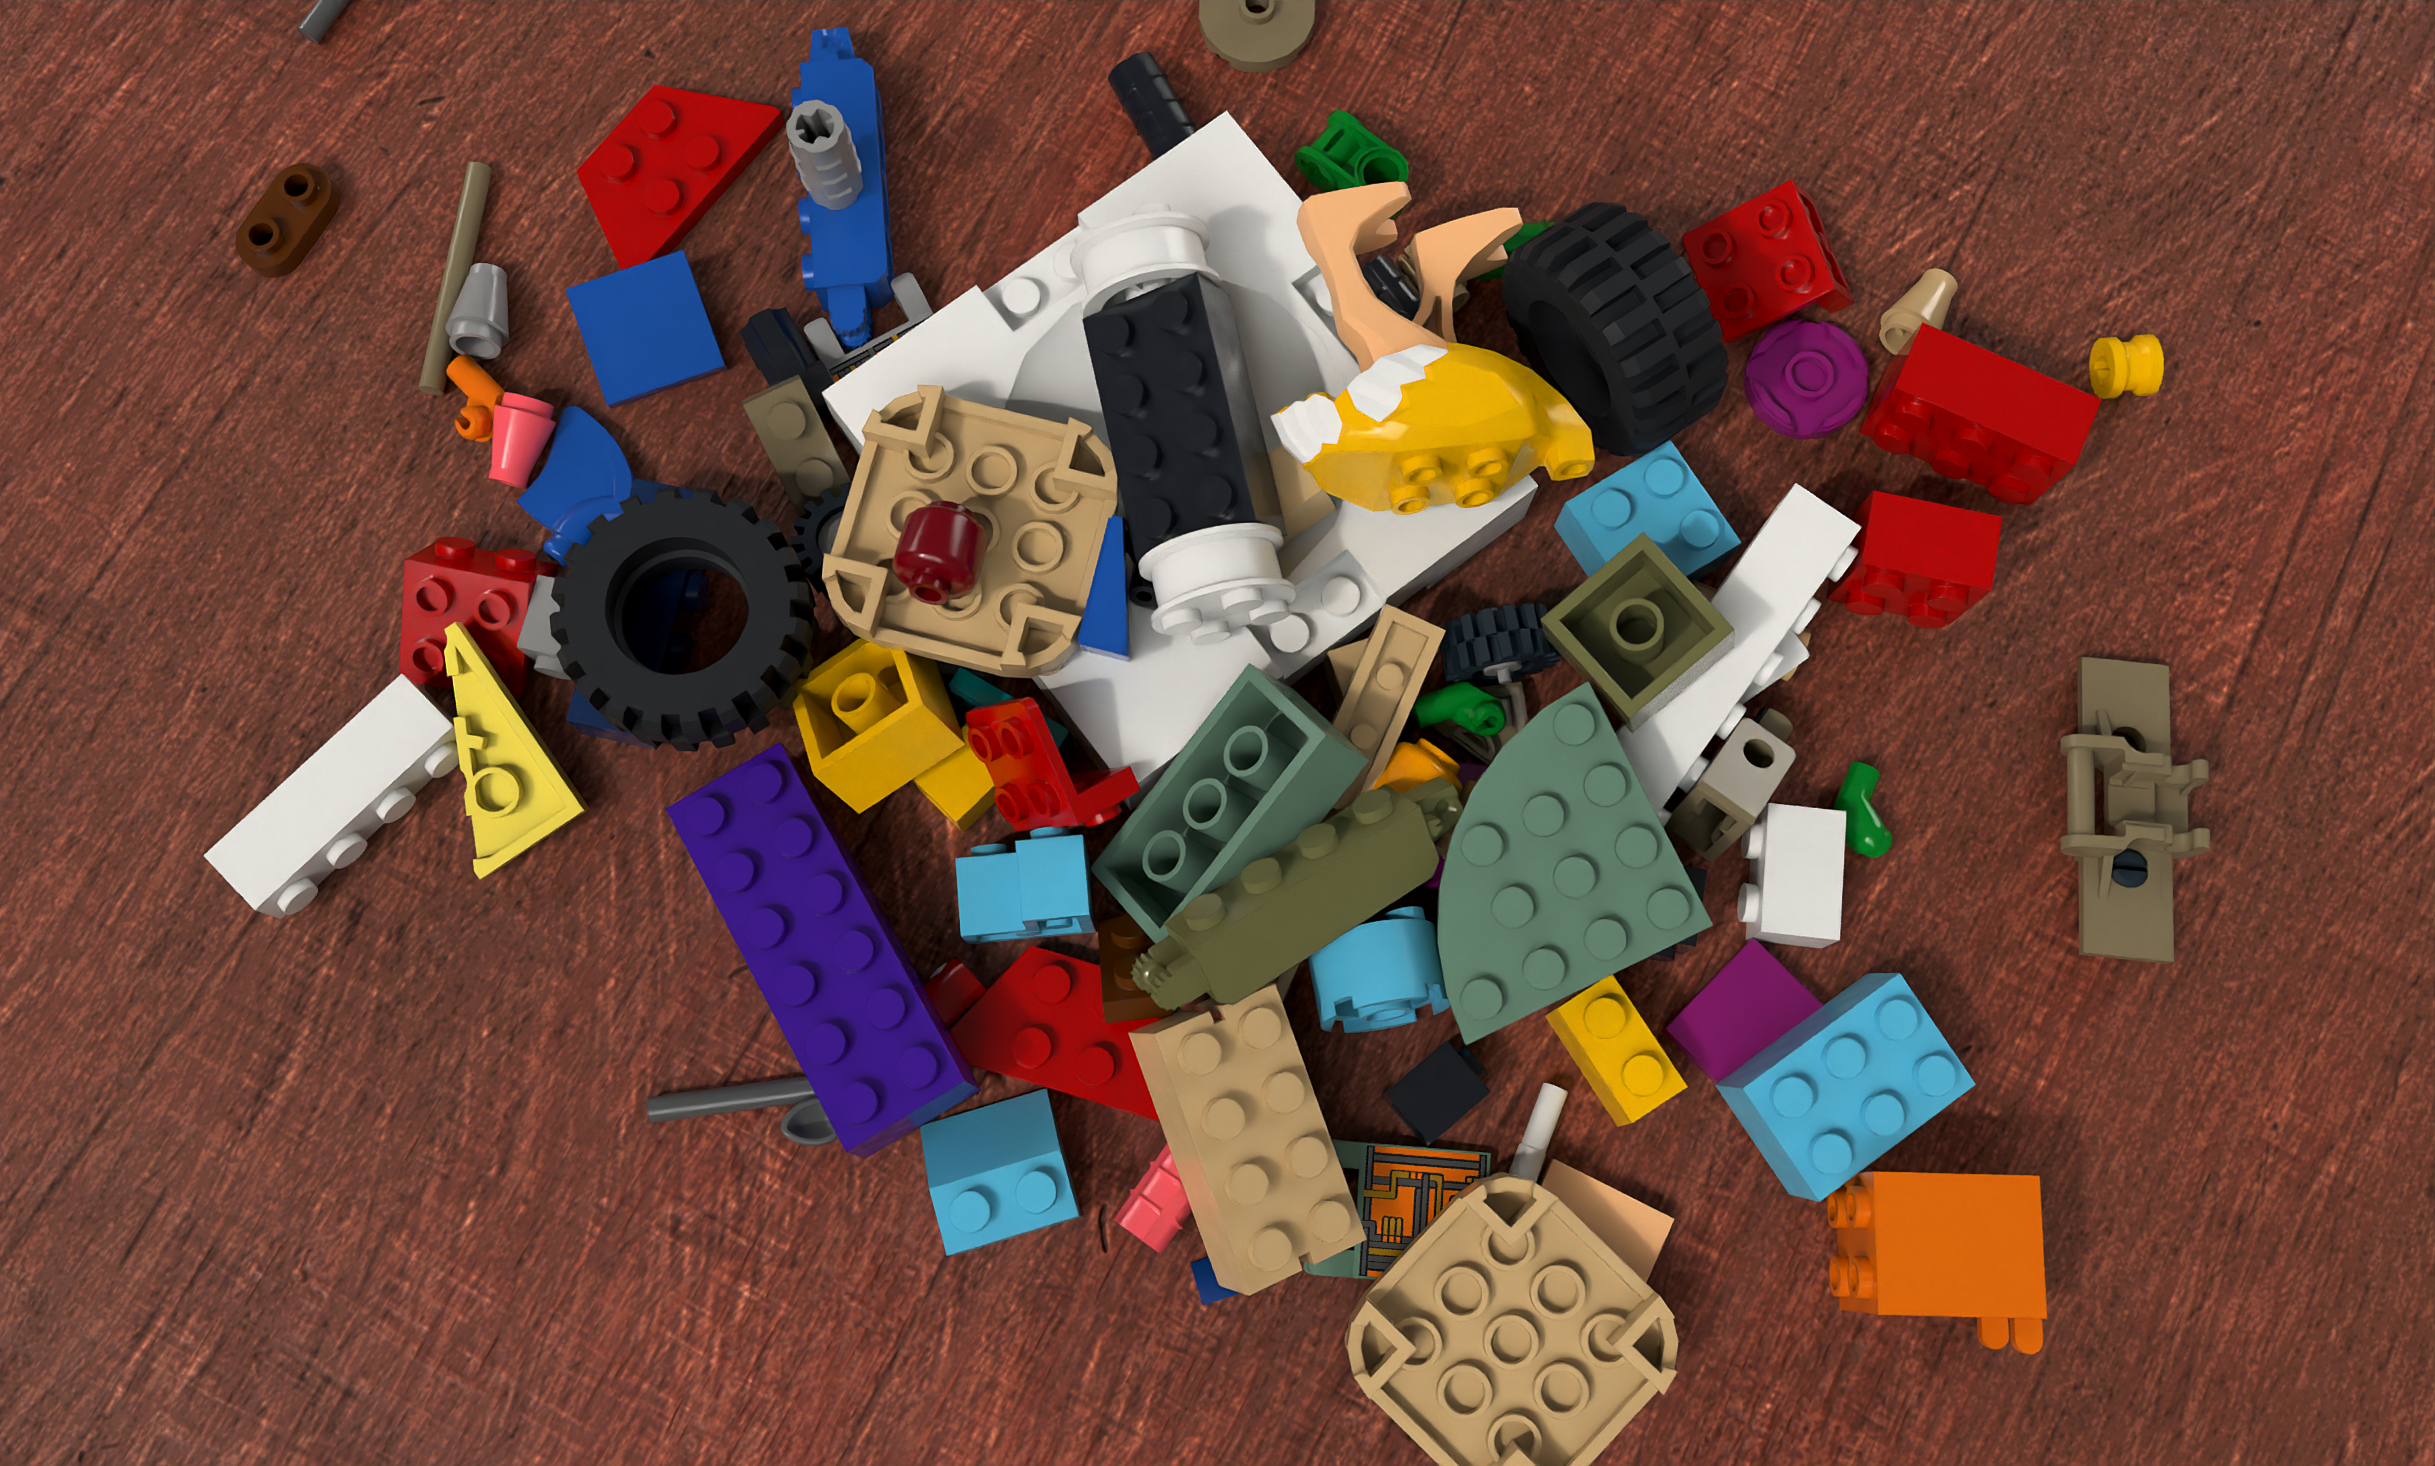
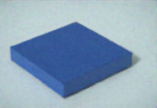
(646, 329)

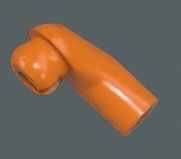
(482, 395)

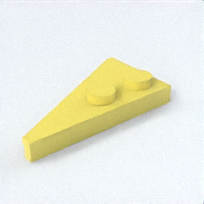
(512, 777)

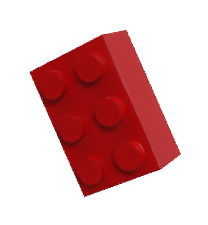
(1979, 416)

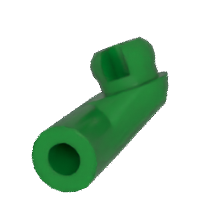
(1464, 705)
(1864, 828)

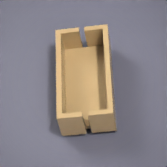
(1248, 1139)

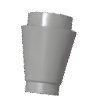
(480, 313)

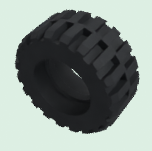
(1616, 327)
(634, 555)

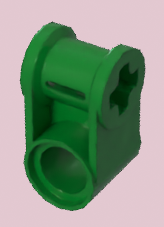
(1349, 157)

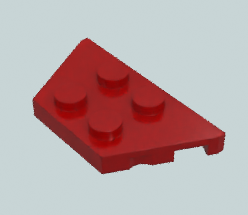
(670, 167)
(1050, 1030)

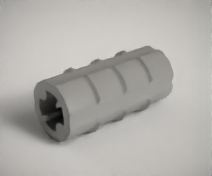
(824, 154)

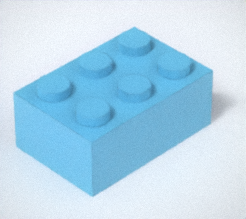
(1845, 1085)

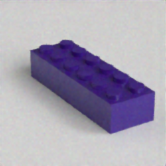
(822, 951)

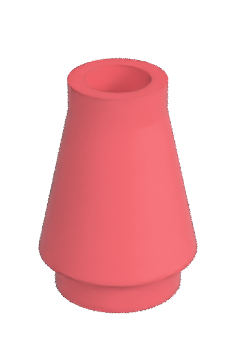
(519, 437)

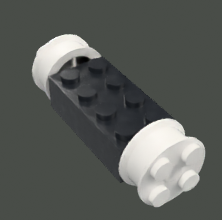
(1182, 425)

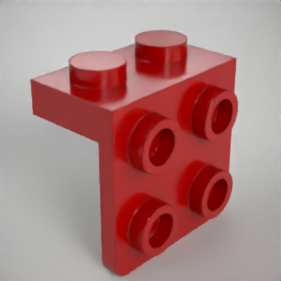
(472, 587)
(1030, 773)

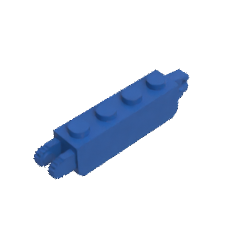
(851, 245)

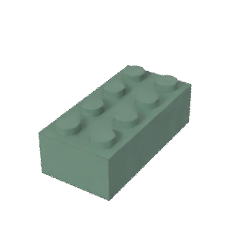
(1230, 797)

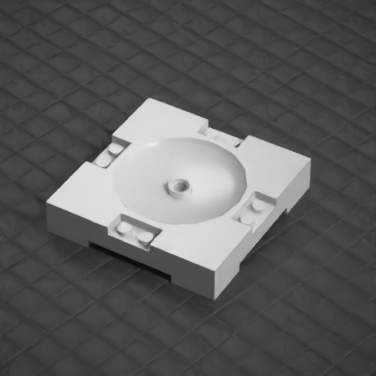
(1029, 354)

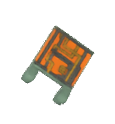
(1396, 1199)

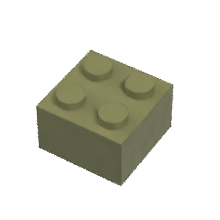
(1638, 632)

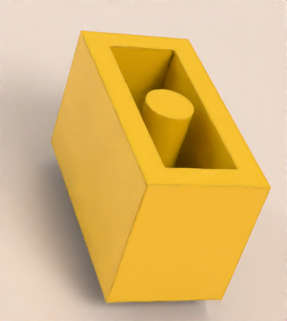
(1616, 1051)

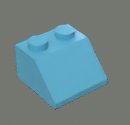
(998, 1172)

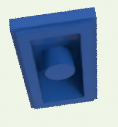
(1106, 614)

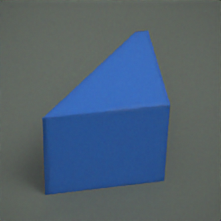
(1207, 1283)

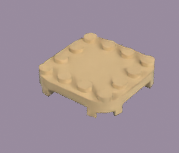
(1036, 493)
(1510, 1333)

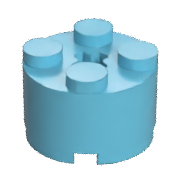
(1379, 973)

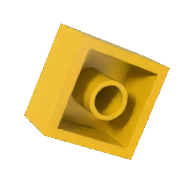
(874, 721)

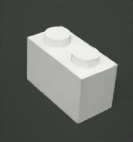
(1794, 876)

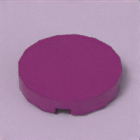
(1806, 379)

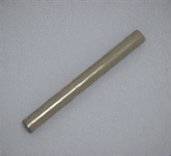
(455, 273)

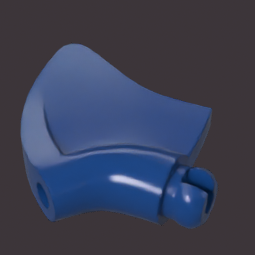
(579, 482)

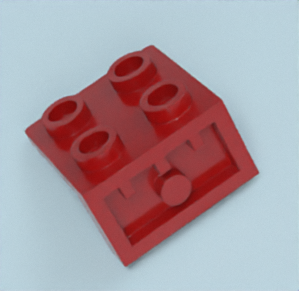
(1766, 261)

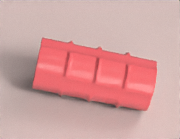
(1156, 1204)

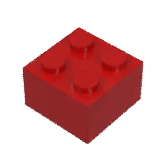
(1918, 560)

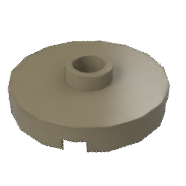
(1256, 40)

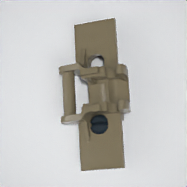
(2145, 808)

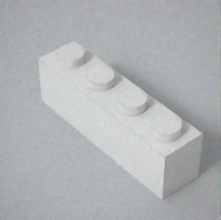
(338, 800)

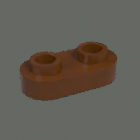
(292, 220)

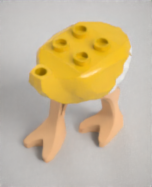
(1425, 413)

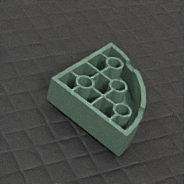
(1555, 872)

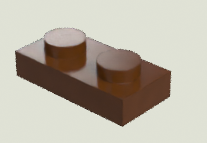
(1119, 945)

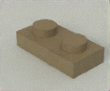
(796, 442)

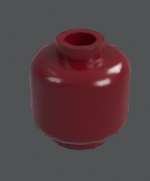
(940, 552)

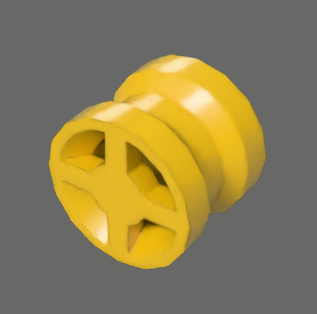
(2126, 366)

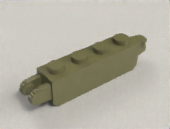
(1300, 896)

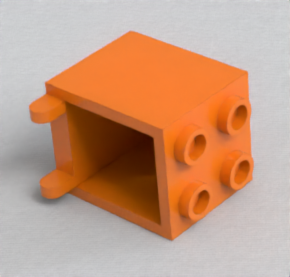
(1943, 1250)

